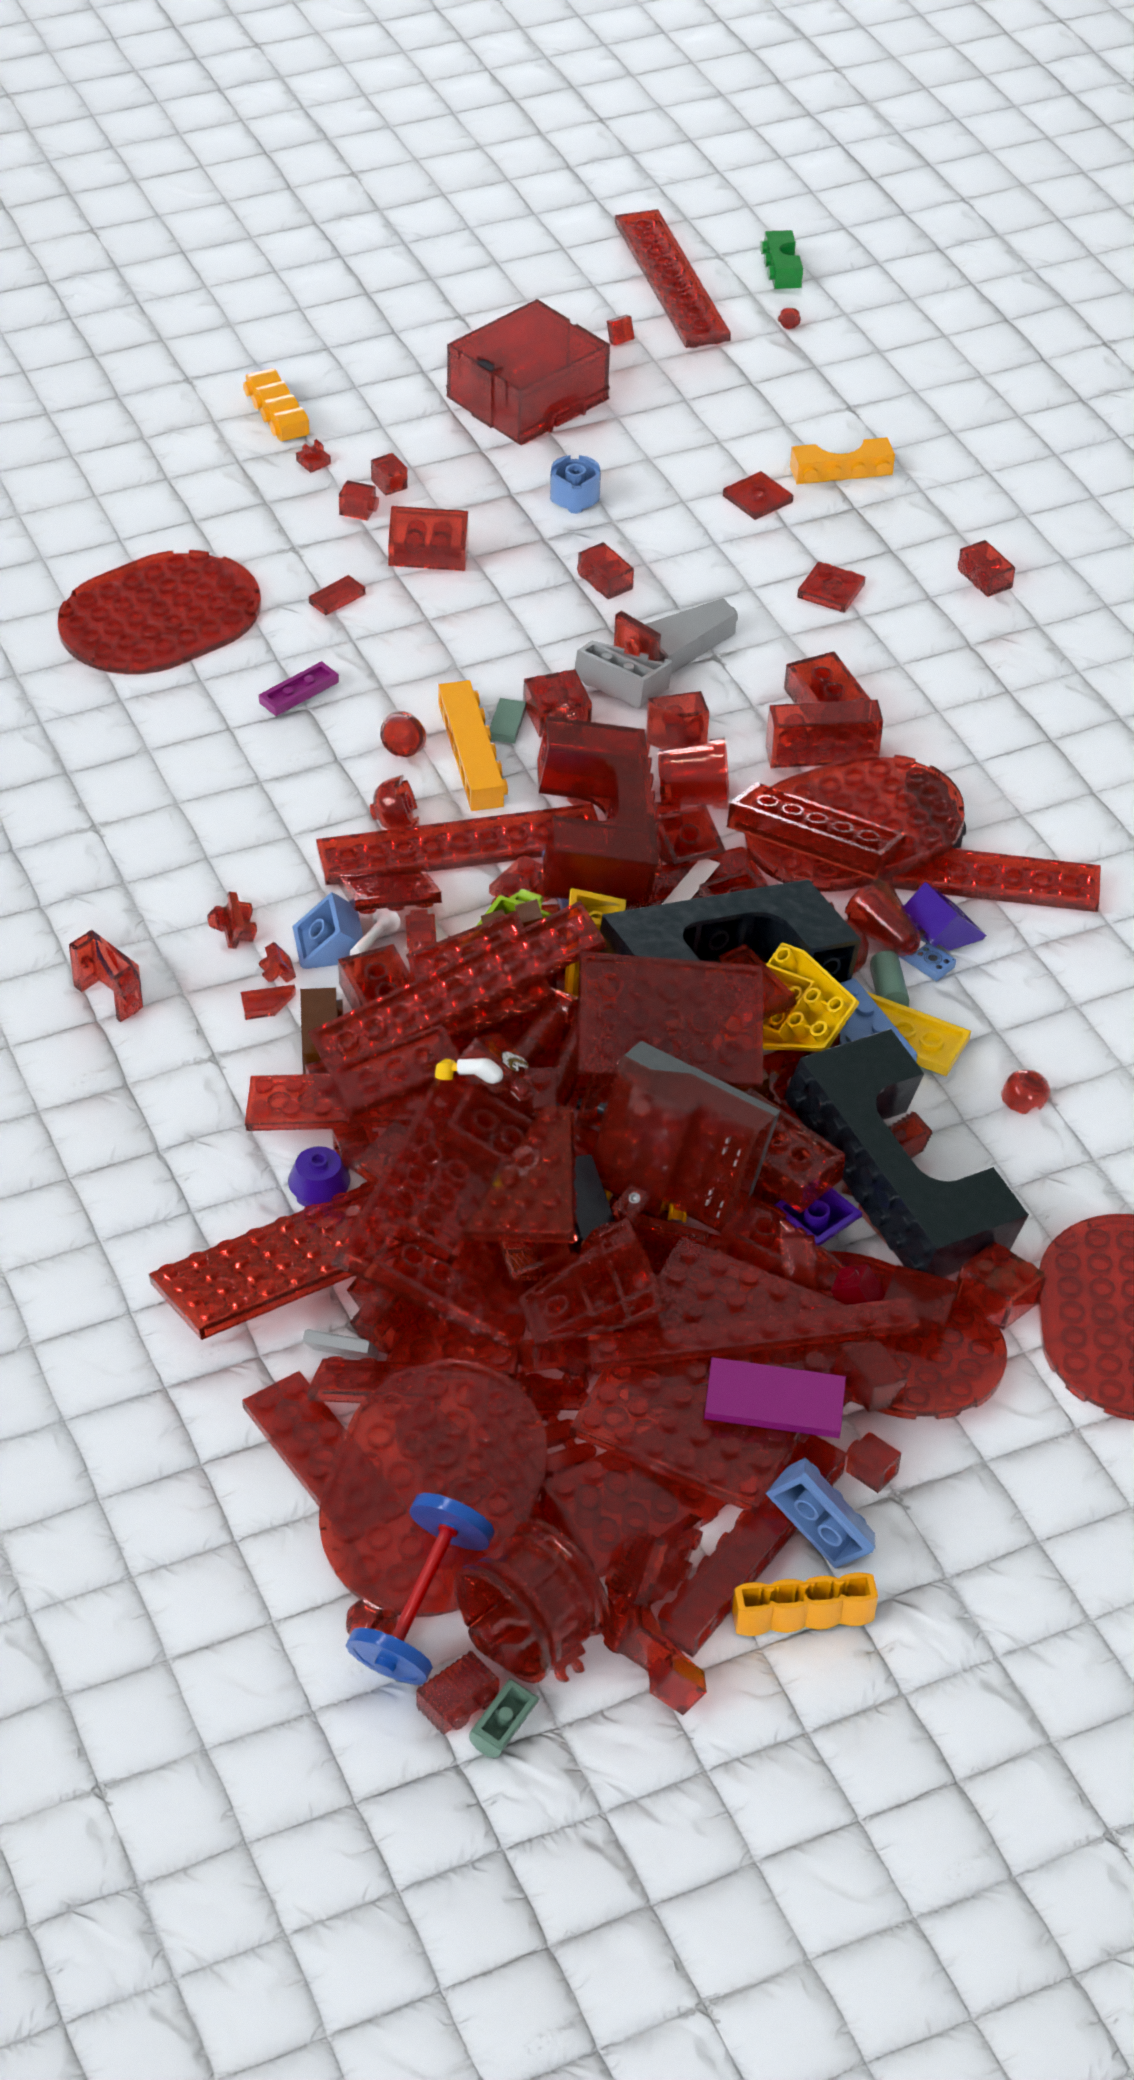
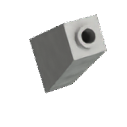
(694, 631)

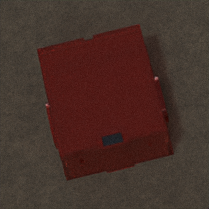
(528, 372)

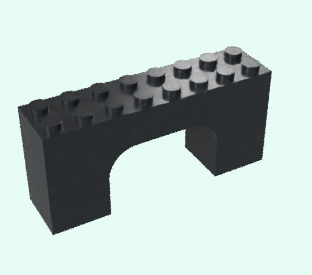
(719, 923)
(924, 1220)

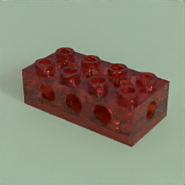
(798, 1161)

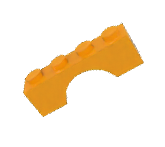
(815, 465)

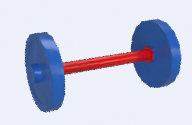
(453, 1525)

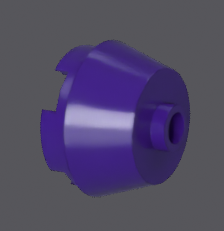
(318, 1176)

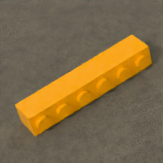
(472, 745)

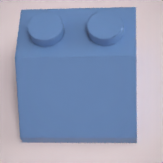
(327, 932)

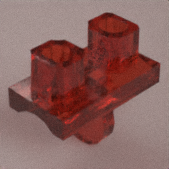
(233, 920)

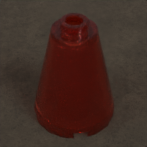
(884, 918)

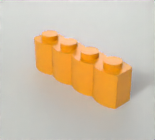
(276, 404)
(798, 1604)

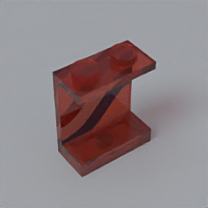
(98, 960)

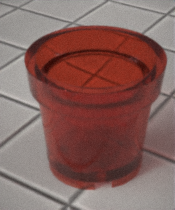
(695, 774)

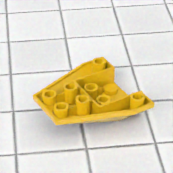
(820, 1008)

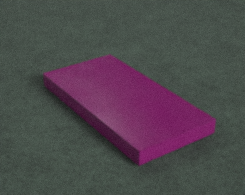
(775, 1397)

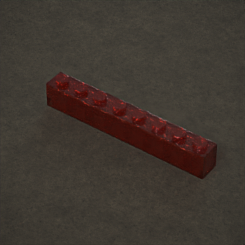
(739, 1558)

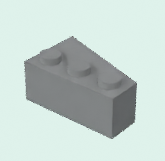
(622, 674)

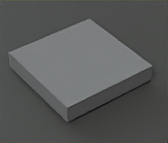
(340, 1344)

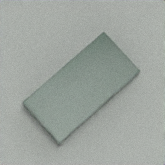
(507, 720)

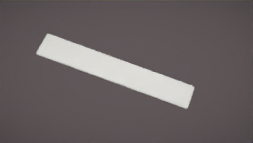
(690, 883)

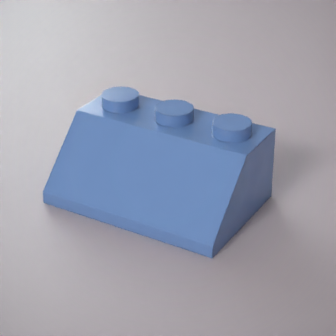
(821, 1514)

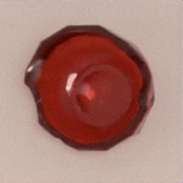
(1025, 1091)

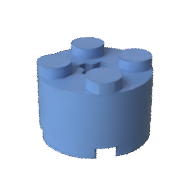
(575, 483)

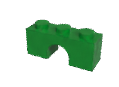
(779, 256)

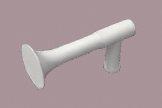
(384, 921)

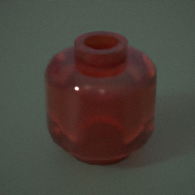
(371, 1614)

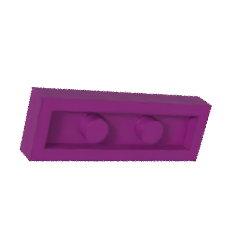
(298, 688)

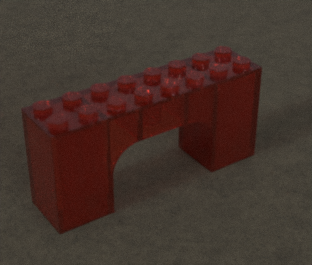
(613, 772)

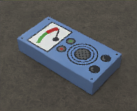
(931, 960)

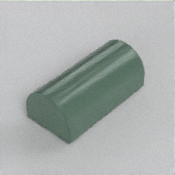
(888, 977)
(502, 1719)

